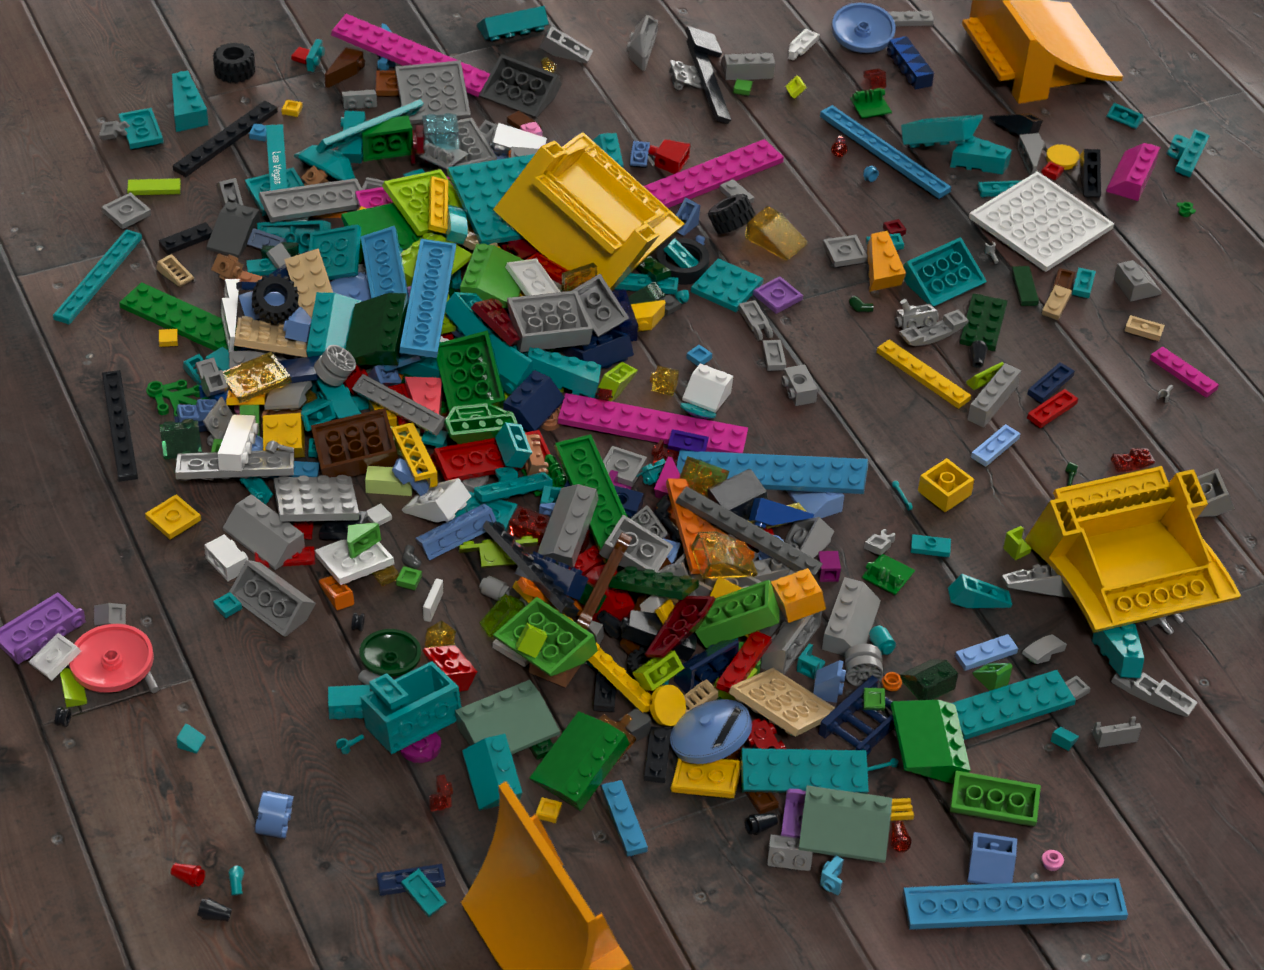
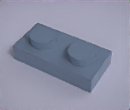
(261, 238)

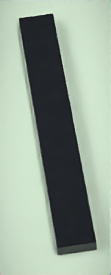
(710, 85)
(119, 426)

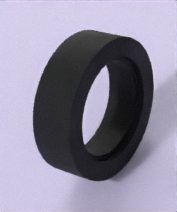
(686, 275)

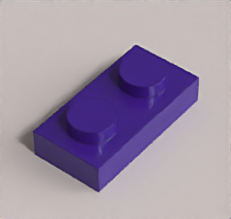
(687, 441)

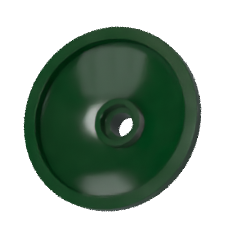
(390, 652)

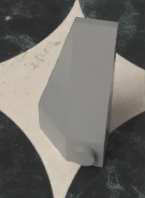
(809, 537)
(1038, 580)

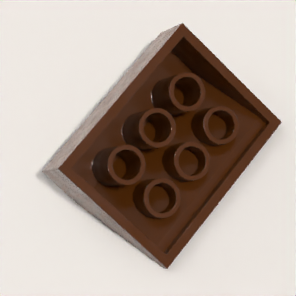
(354, 443)

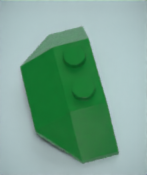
(476, 422)

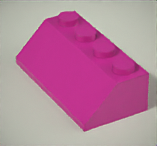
(1134, 171)

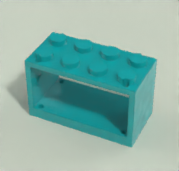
(430, 708)

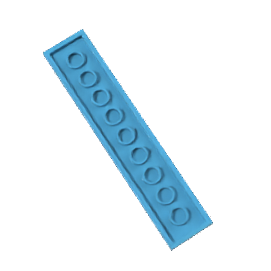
(386, 272)
(428, 298)
(789, 471)
(1014, 903)

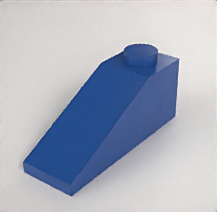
(771, 513)

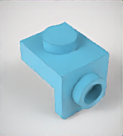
(830, 874)

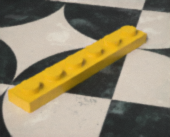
(923, 374)

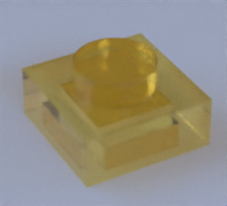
(386, 575)

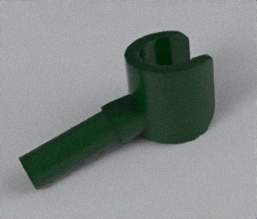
(1072, 470)

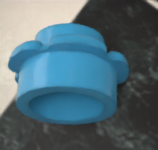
(870, 173)

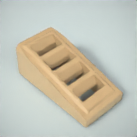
(171, 261)
(704, 690)

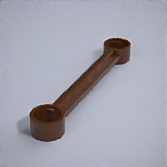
(604, 580)

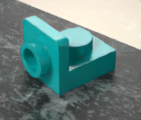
(550, 494)

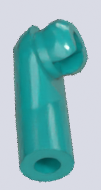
(236, 875)

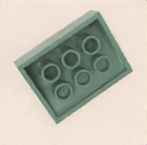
(513, 712)
(845, 824)

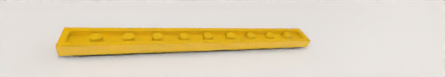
(611, 670)

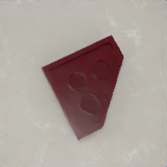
(497, 318)

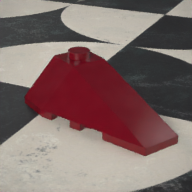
(680, 624)

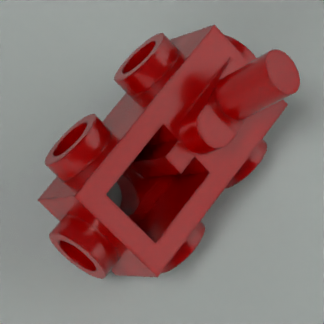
(763, 736)

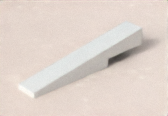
(229, 311)

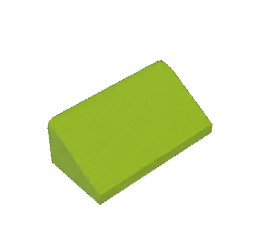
(984, 377)
(73, 691)

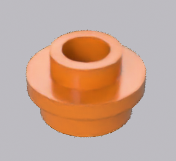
(891, 681)

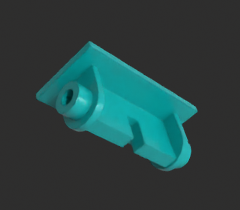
(651, 473)
(257, 488)

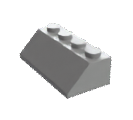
(569, 524)
(262, 532)
(271, 598)
(851, 617)
(790, 642)

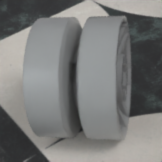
(335, 365)
(862, 663)

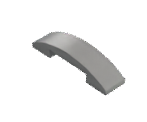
(949, 325)

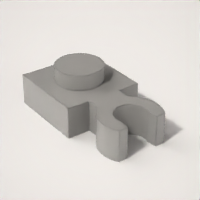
(112, 129)
(475, 482)
(879, 544)

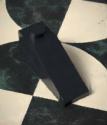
(1091, 172)

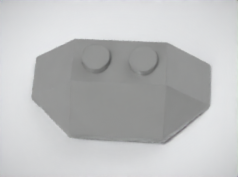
(642, 41)

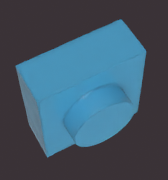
(258, 132)
(699, 355)

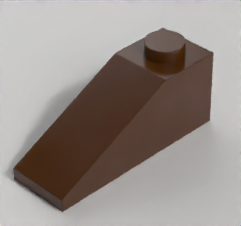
(345, 66)

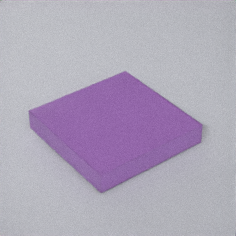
(777, 295)

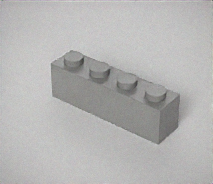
(994, 395)

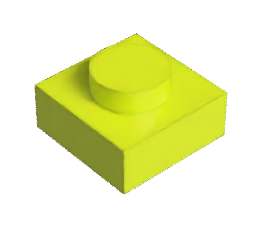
(795, 87)

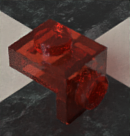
(443, 798)

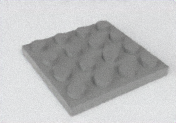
(437, 85)
(315, 498)

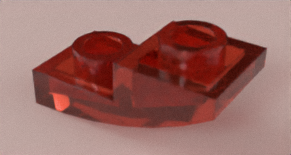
(1136, 459)

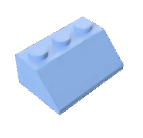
(819, 503)

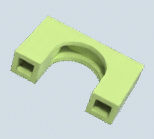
(382, 479)

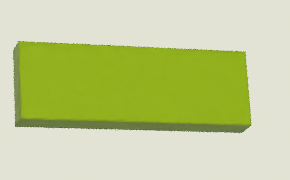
(154, 186)

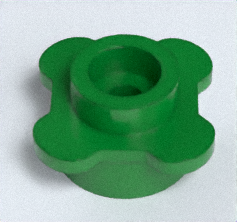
(1185, 209)

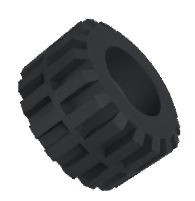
(234, 62)
(731, 213)
(274, 284)

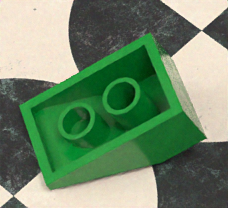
(388, 139)

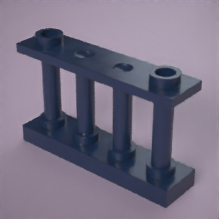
(844, 713)

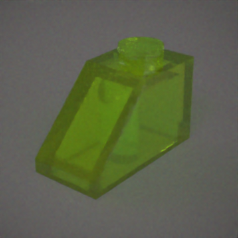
(501, 613)

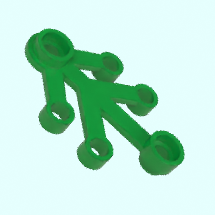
(158, 391)

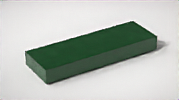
(1025, 286)

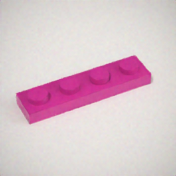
(1184, 372)

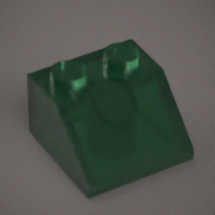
(180, 438)
(930, 679)

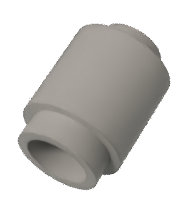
(494, 588)

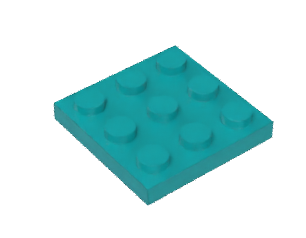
(262, 184)
(338, 250)
(726, 285)

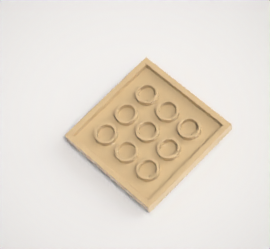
(267, 337)
(782, 701)

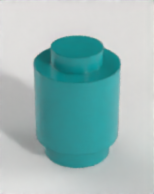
(882, 639)

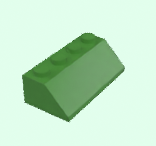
(740, 614)

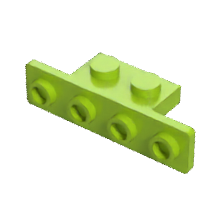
(492, 554)

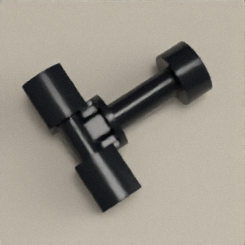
(664, 515)

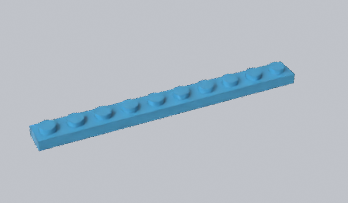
(885, 152)

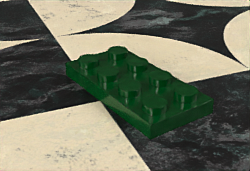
(984, 321)
(654, 583)

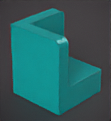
(440, 440)
(808, 663)

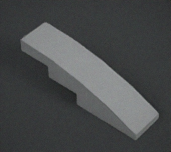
(1158, 694)

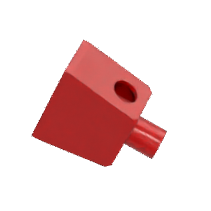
(670, 155)

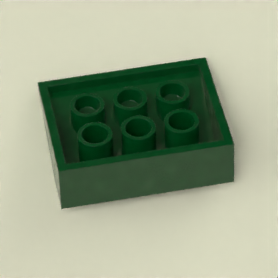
(378, 329)

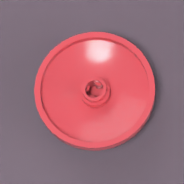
(112, 658)

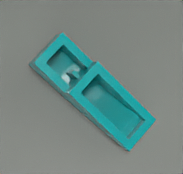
(457, 225)

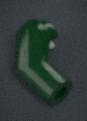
(859, 306)

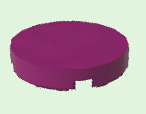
(423, 750)

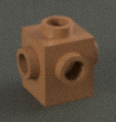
(314, 176)
(227, 266)

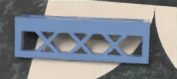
(455, 531)

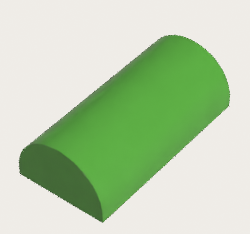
(995, 798)

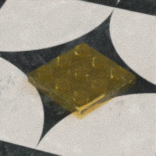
(256, 377)

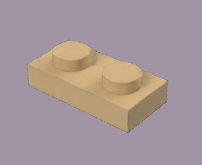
(1056, 302)
(1144, 328)

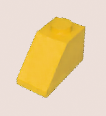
(648, 314)

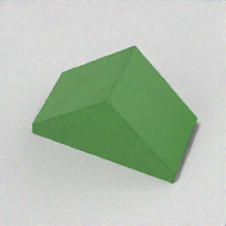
(362, 537)
(994, 675)

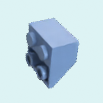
(991, 859)

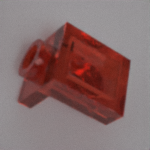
(877, 78)
(660, 452)

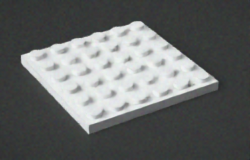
(1041, 221)

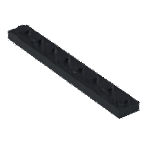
(224, 139)
(530, 568)

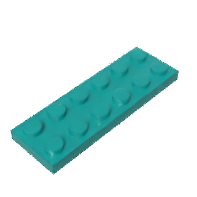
(1013, 704)
(797, 768)

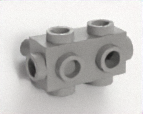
(915, 315)

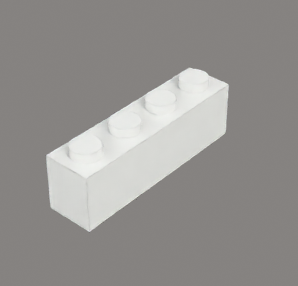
(237, 442)

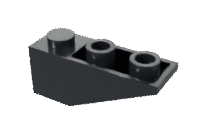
(1018, 123)

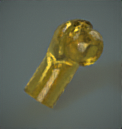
(548, 65)

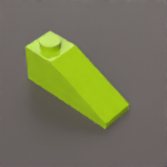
(617, 379)

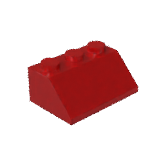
(617, 601)

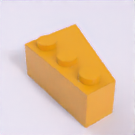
(884, 263)

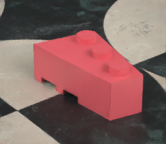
(426, 392)

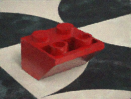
(453, 664)

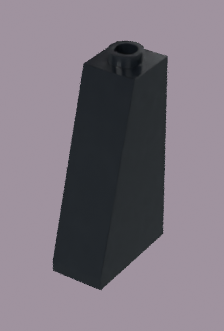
(644, 627)

